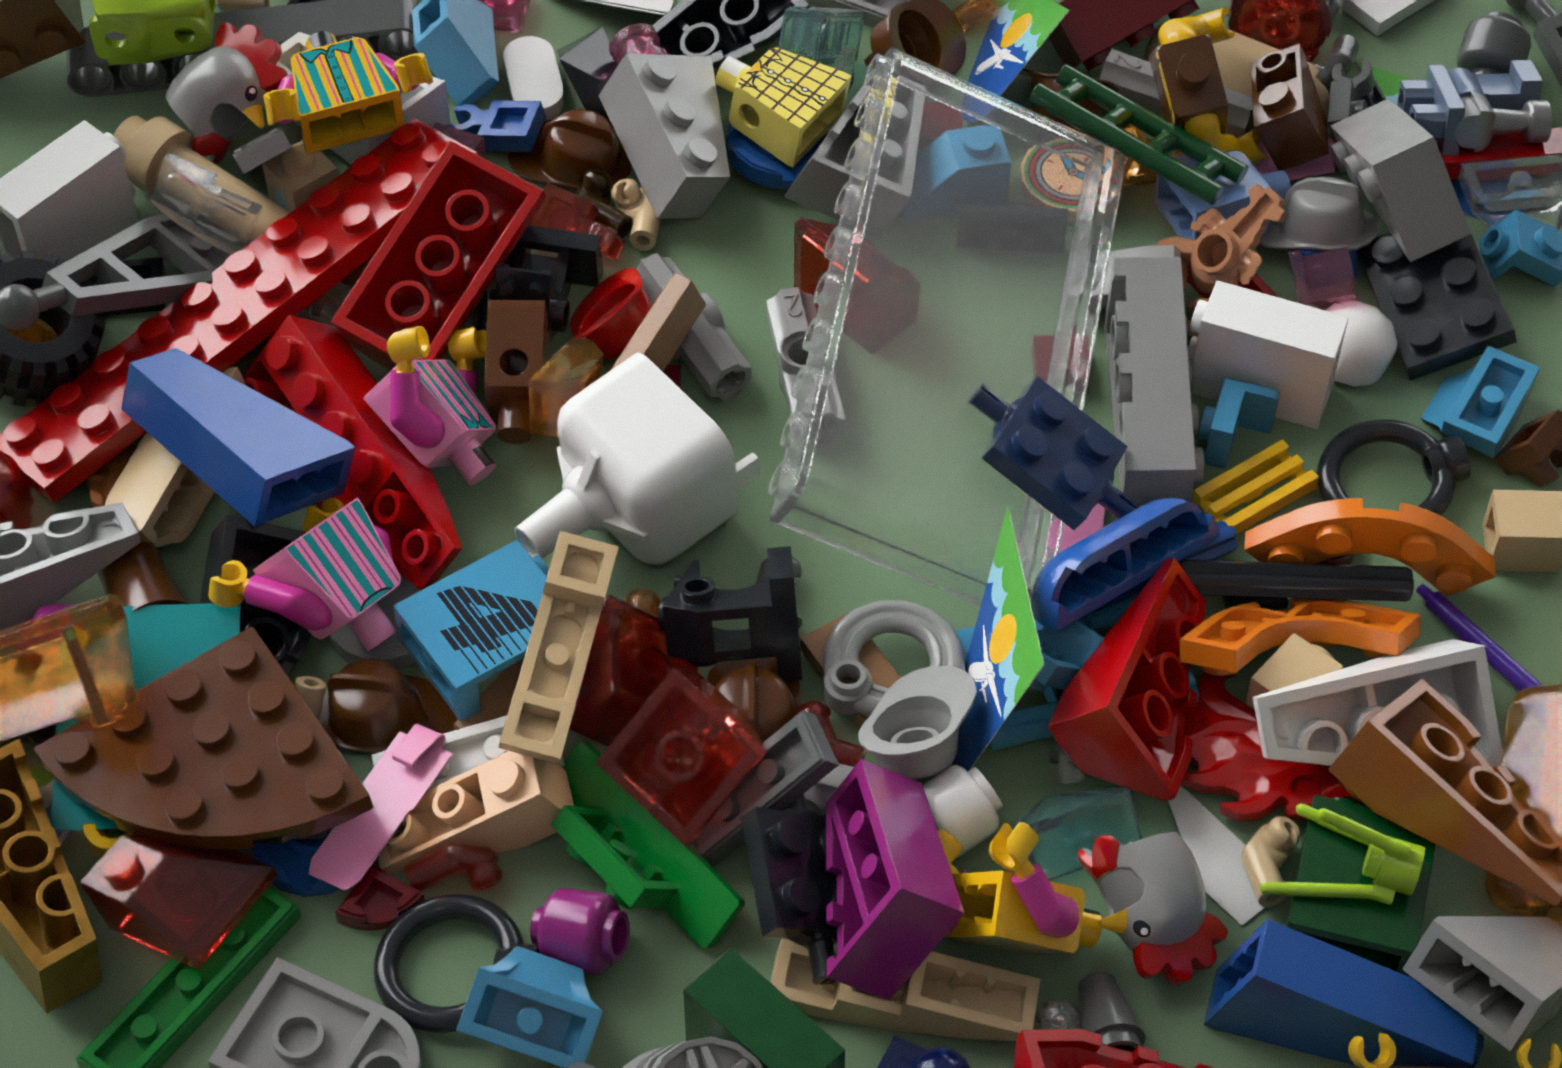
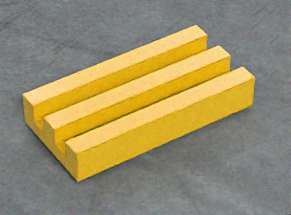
(1249, 482)

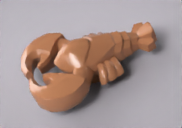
(1227, 246)

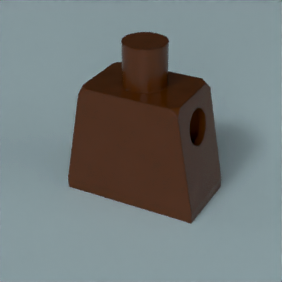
(515, 351)

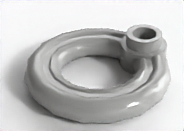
(871, 620)

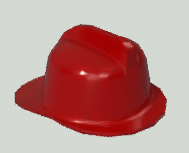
(612, 312)

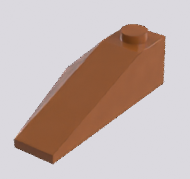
(1428, 776)

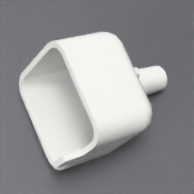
(639, 466)

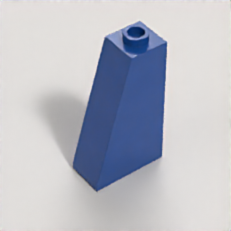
(235, 438)
(1319, 997)

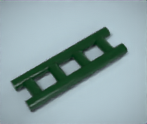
(1150, 155)

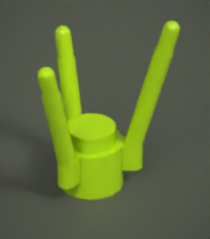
(1389, 861)

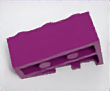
(890, 880)

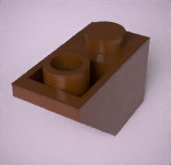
(1288, 108)

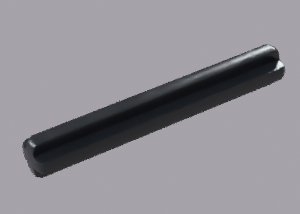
(1300, 580)

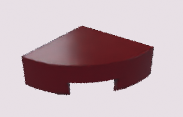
(377, 901)

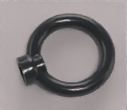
(1443, 460)
(414, 920)

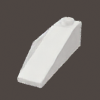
(1324, 714)

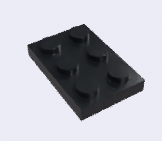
(1438, 303)

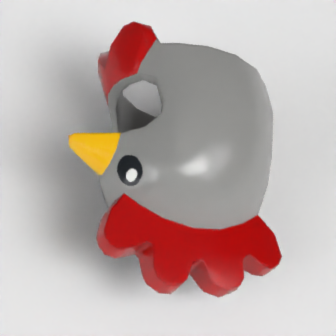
(226, 88)
(1155, 903)

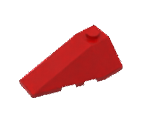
(1132, 695)

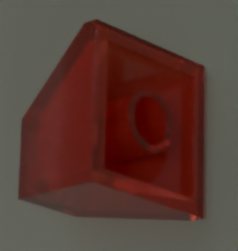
(621, 670)
(175, 895)

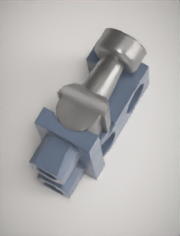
(1474, 107)

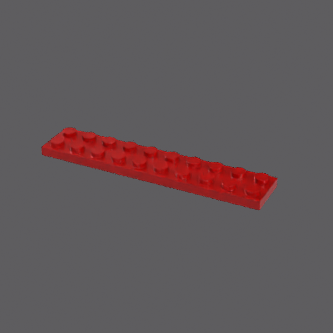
(226, 319)

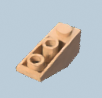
(492, 805)

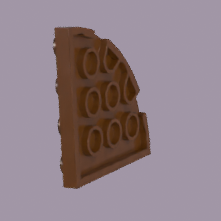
(211, 757)

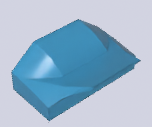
(1483, 400)
(532, 1008)

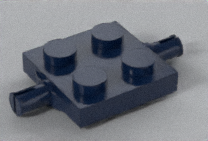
(1054, 452)

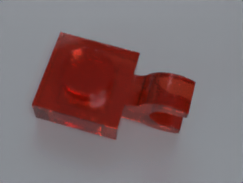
(573, 213)

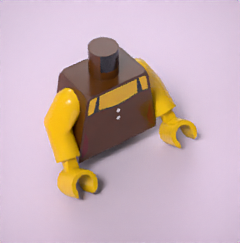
(1192, 83)

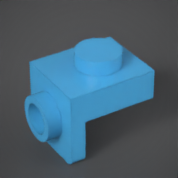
(1525, 245)
(1238, 406)
(1064, 654)

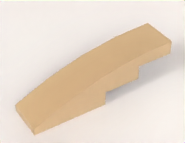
(939, 999)

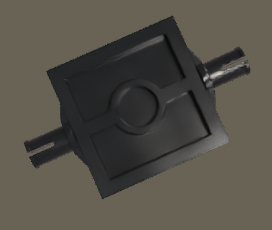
(791, 879)

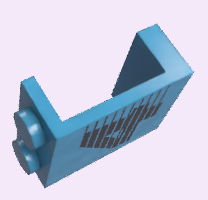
(473, 623)

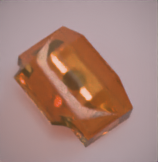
(560, 379)

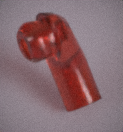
(456, 859)

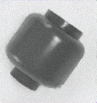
(1492, 44)

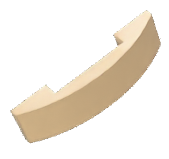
(558, 648)

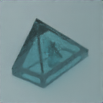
(1074, 821)

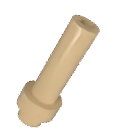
(151, 140)

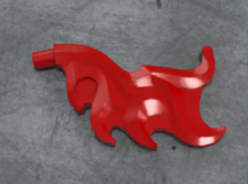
(1232, 760)

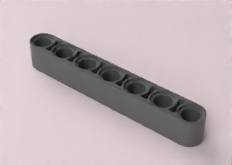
(382, 23)

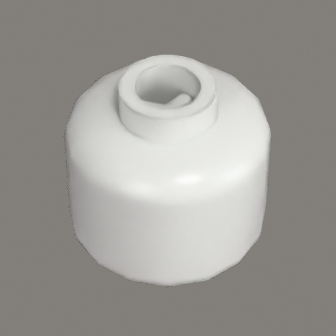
(963, 805)

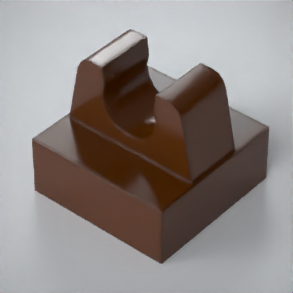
(1532, 449)

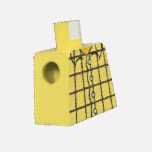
(784, 101)

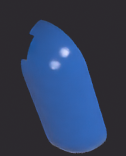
(1118, 559)

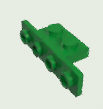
(638, 855)

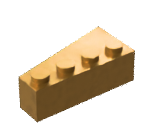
(41, 912)

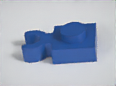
(505, 125)

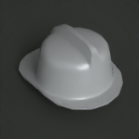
(1322, 217)
(919, 721)

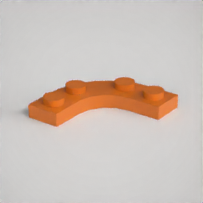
(1342, 527)
(1244, 631)

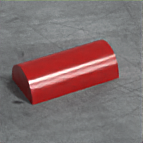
(439, 255)

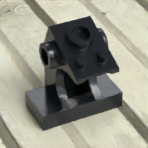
(546, 277)
(768, 605)

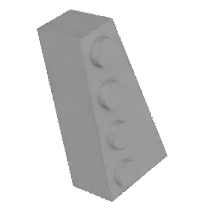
(1151, 379)

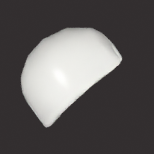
(1367, 343)

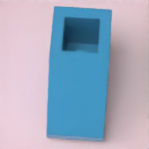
(458, 46)

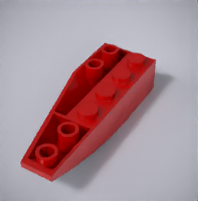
(324, 380)

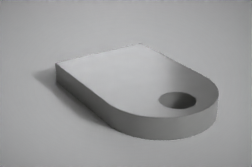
(314, 1023)

